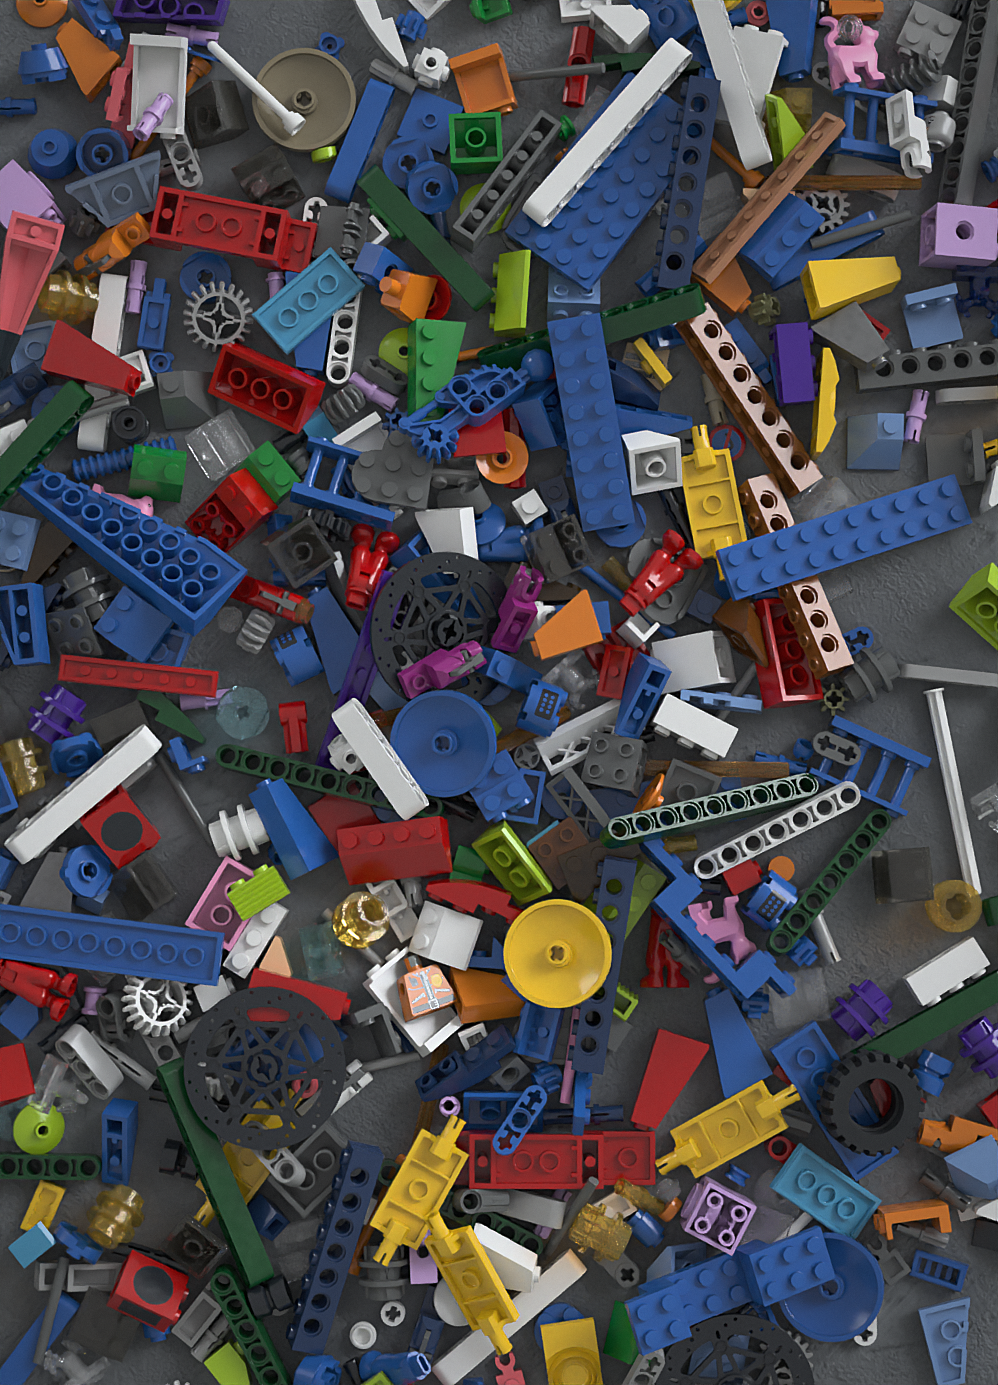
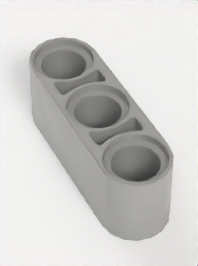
(851, 165)
(89, 1061)
(281, 1163)
(535, 1208)

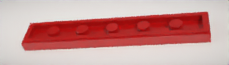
(138, 676)

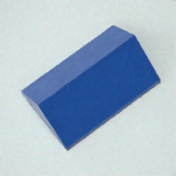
(491, 1107)

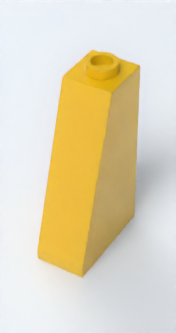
(839, 282)

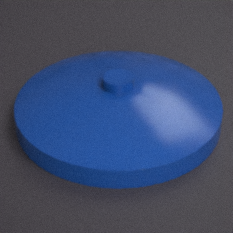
(444, 742)
(844, 1304)

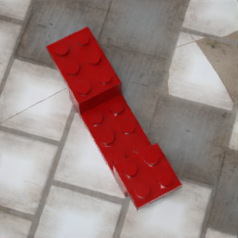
(230, 228)
(557, 1159)

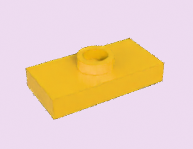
(651, 363)
(43, 1205)

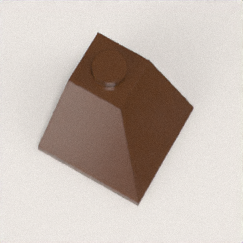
(742, 629)

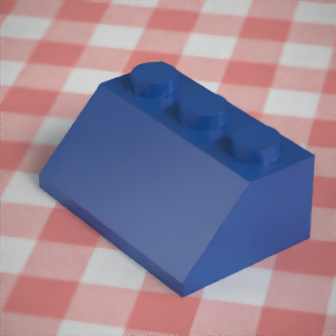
(781, 236)

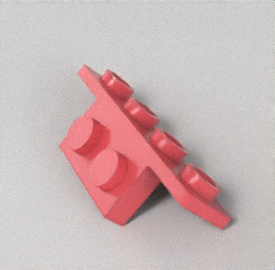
(119, 103)

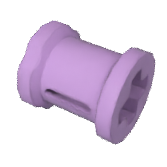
(93, 993)

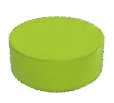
(324, 155)

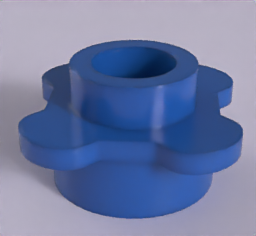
(330, 39)
(155, 358)

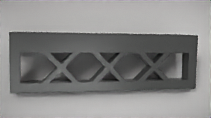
(585, 796)

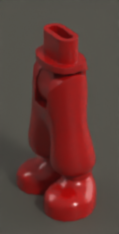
(367, 566)
(659, 573)
(658, 957)
(34, 985)

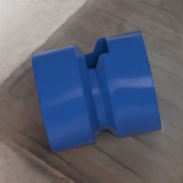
(932, 1071)

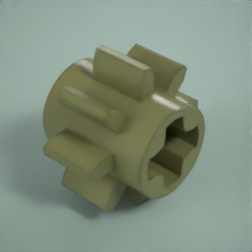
(764, 309)
(837, 694)

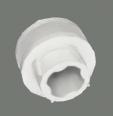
(238, 832)

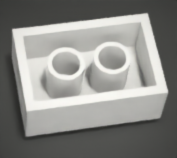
(693, 728)

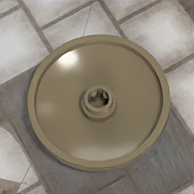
(315, 88)

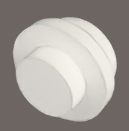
(363, 1335)

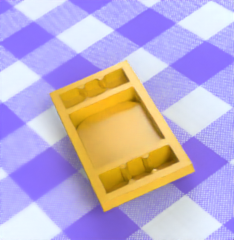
(824, 404)
(572, 1352)

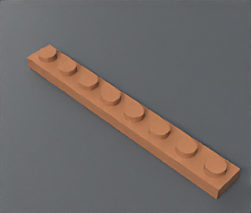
(768, 197)

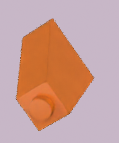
(87, 57)
(728, 289)
(568, 629)
(482, 996)

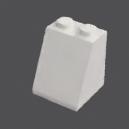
(695, 661)

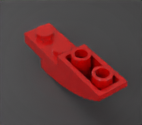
(468, 893)

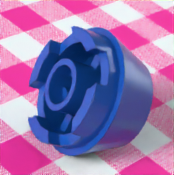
(42, 64)
(53, 153)
(318, 1371)

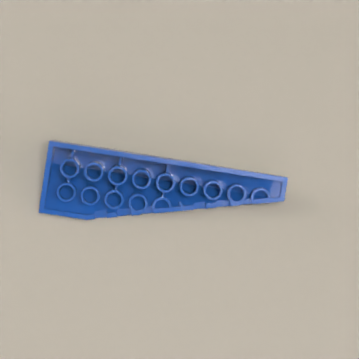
(161, 563)

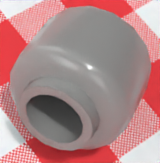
(939, 130)

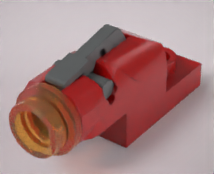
(273, 600)

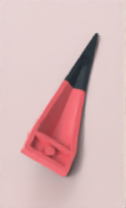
(26, 261)

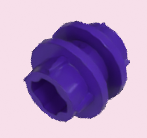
(56, 714)
(861, 1010)
(981, 1042)

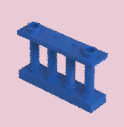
(869, 146)
(351, 509)
(889, 751)

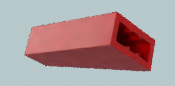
(81, 359)
(330, 1000)
(665, 1075)

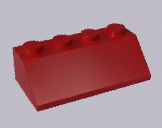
(265, 386)
(787, 677)
(395, 850)

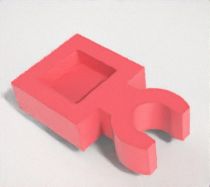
(509, 1375)

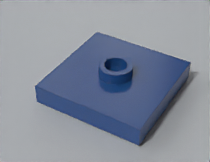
(429, 120)

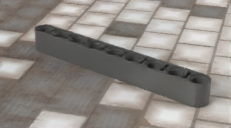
(971, 104)

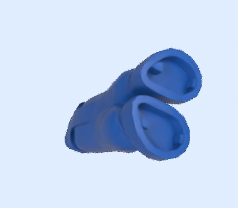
(508, 546)
(398, 1367)

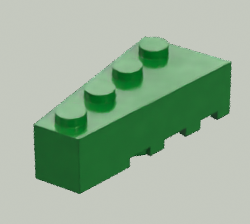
(431, 361)

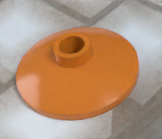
(42, 14)
(510, 470)
(651, 797)

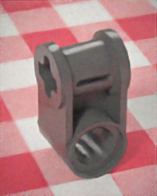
(113, 1018)
(614, 1269)

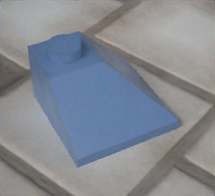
(875, 441)
(975, 1169)
(676, 1258)

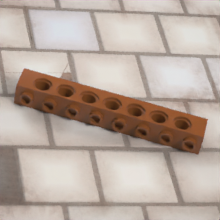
(749, 414)
(815, 608)

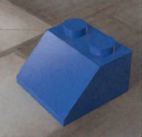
(133, 624)

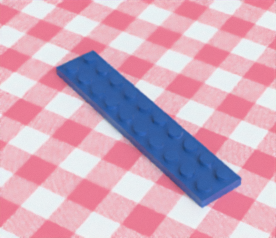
(843, 537)
(110, 945)

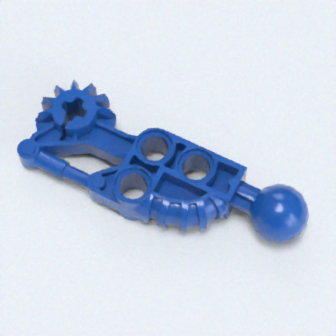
(479, 385)

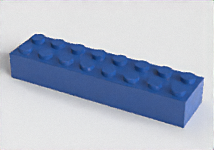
(591, 422)

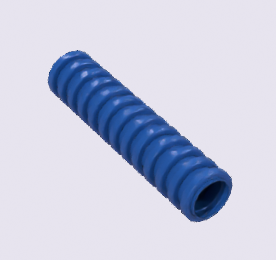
(112, 462)

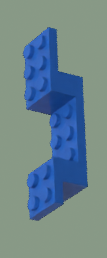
(683, 889)
(724, 1282)

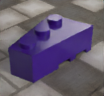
(794, 363)

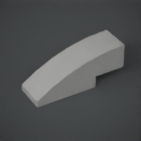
(78, 1275)
(199, 1314)

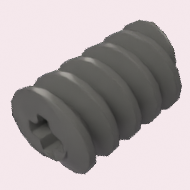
(916, 76)

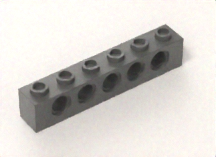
(506, 181)
(923, 375)

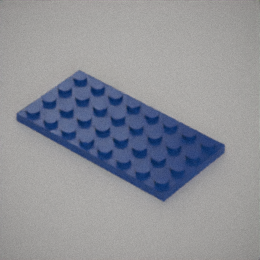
(612, 201)

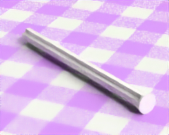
(952, 787)

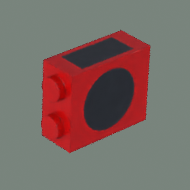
(120, 827)
(149, 1291)

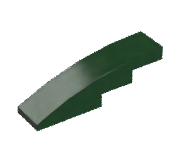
(636, 61)
(171, 714)

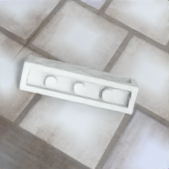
(574, 733)

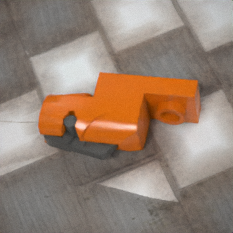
(112, 246)
(949, 1138)

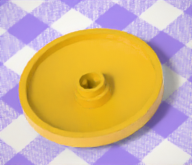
(557, 953)

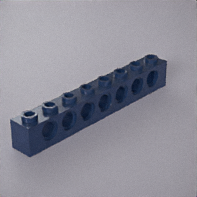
(707, 92)
(593, 1059)
(313, 1337)

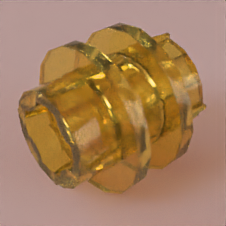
(68, 297)
(21, 767)
(970, 906)
(360, 920)
(115, 1216)
(600, 1232)

